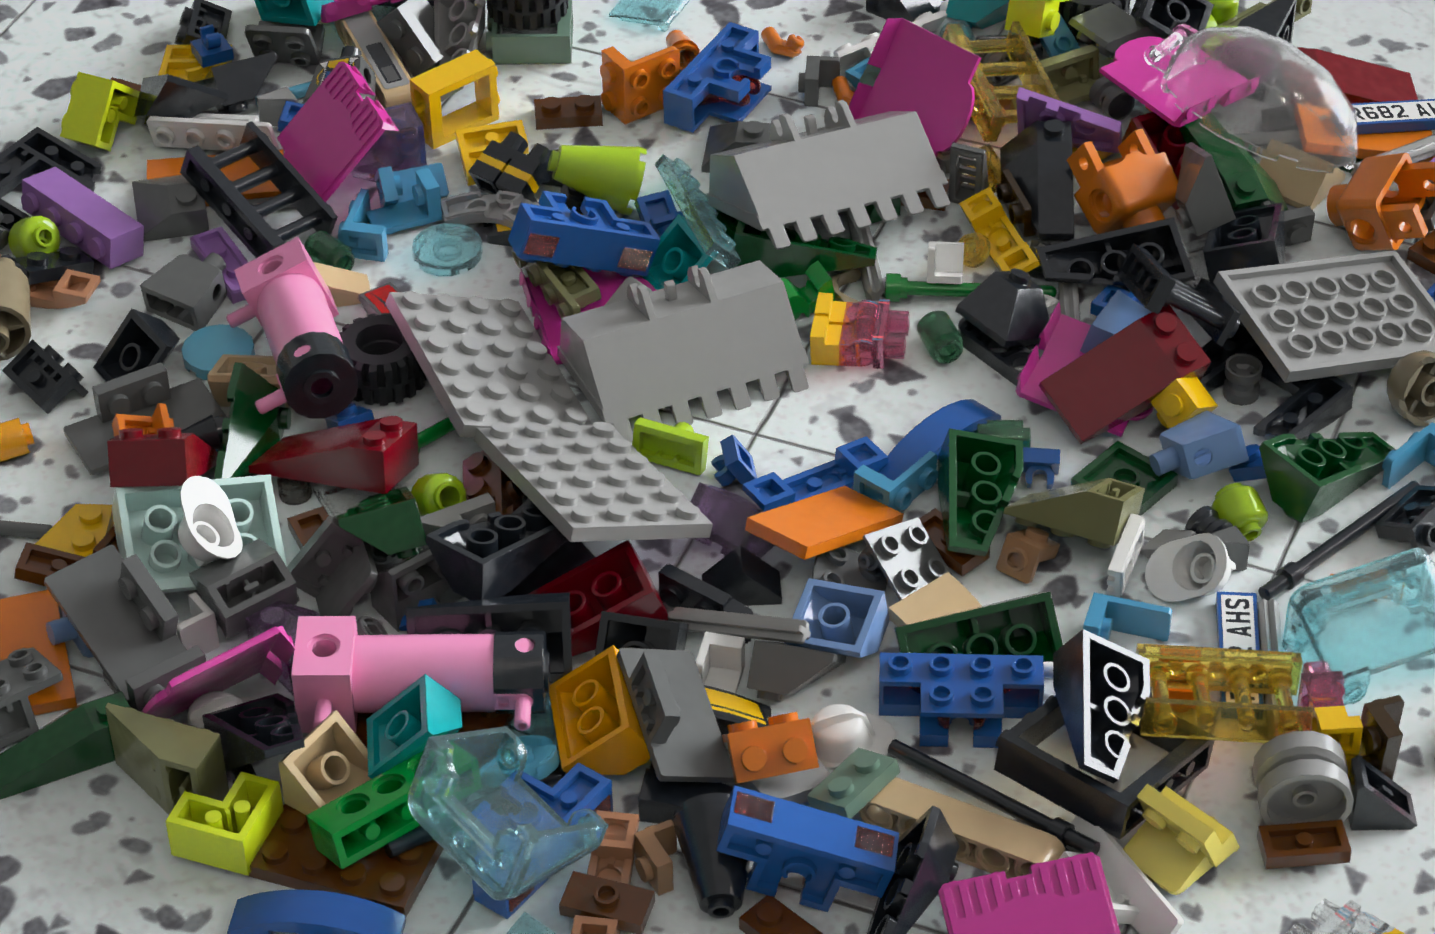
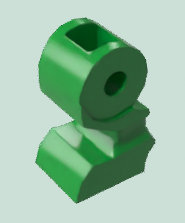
(805, 298)

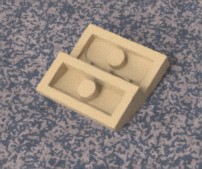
(933, 600)

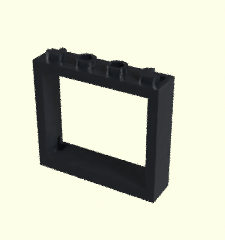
(1079, 792)

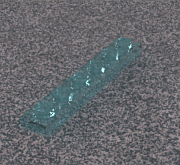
(697, 211)

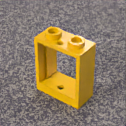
(433, 84)

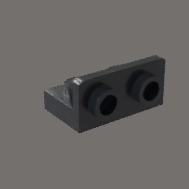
(200, 15)
(42, 377)
(1411, 519)

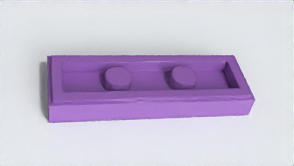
(219, 242)

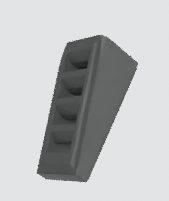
(958, 189)

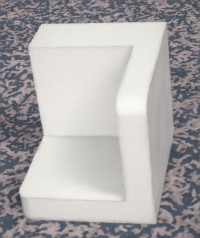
(945, 262)
(200, 627)
(721, 661)

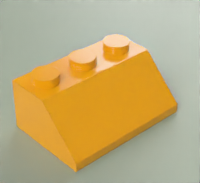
(597, 718)

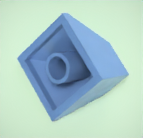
(842, 618)

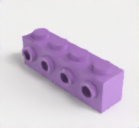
(83, 217)

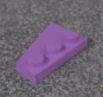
(1085, 125)

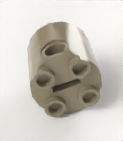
(14, 309)

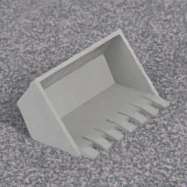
(827, 173)
(685, 346)

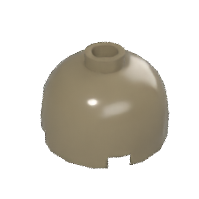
(1413, 387)

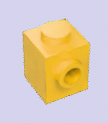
(1182, 401)

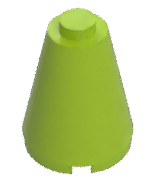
(601, 172)

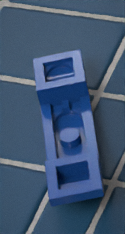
(932, 431)
(773, 492)
(312, 914)

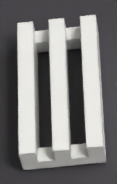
(1125, 555)

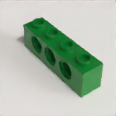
(366, 816)

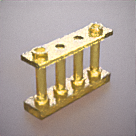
(987, 111)
(1222, 670)

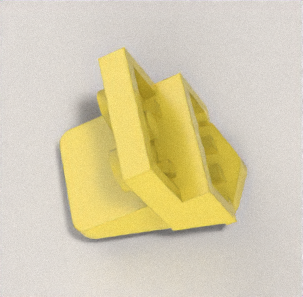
(1177, 840)

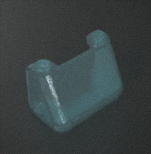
(1365, 618)
(489, 818)

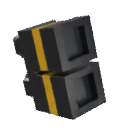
(507, 169)

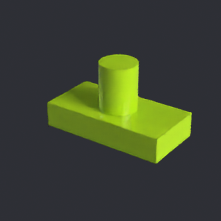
(671, 446)

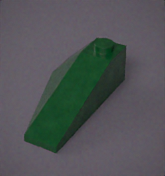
(1240, 173)
(794, 260)
(247, 431)
(1319, 472)
(975, 486)
(387, 522)
(1002, 628)
(60, 748)

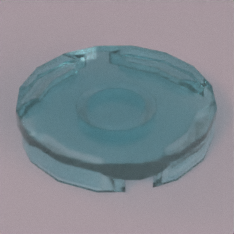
(447, 249)

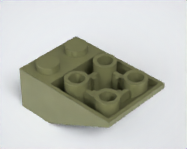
(1087, 509)
(167, 756)

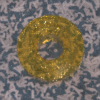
(972, 242)

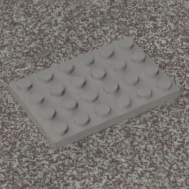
(1333, 313)
(484, 361)
(592, 482)

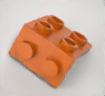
(636, 87)
(772, 749)

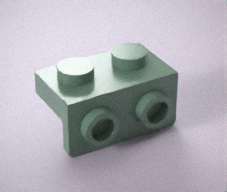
(854, 783)

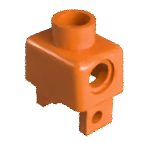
(1126, 192)
(1376, 215)

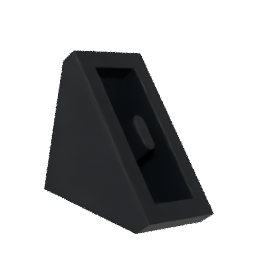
(746, 578)
(1378, 800)

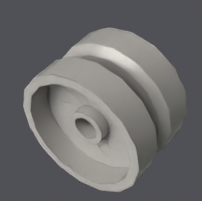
(1302, 779)

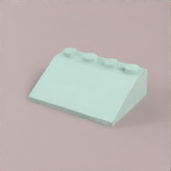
(151, 516)

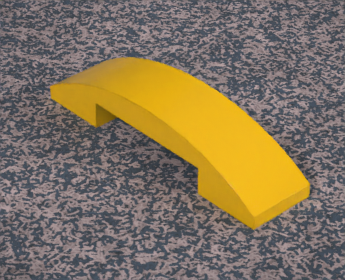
(1006, 244)

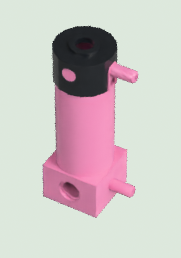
(300, 328)
(365, 672)

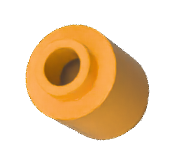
(14, 439)

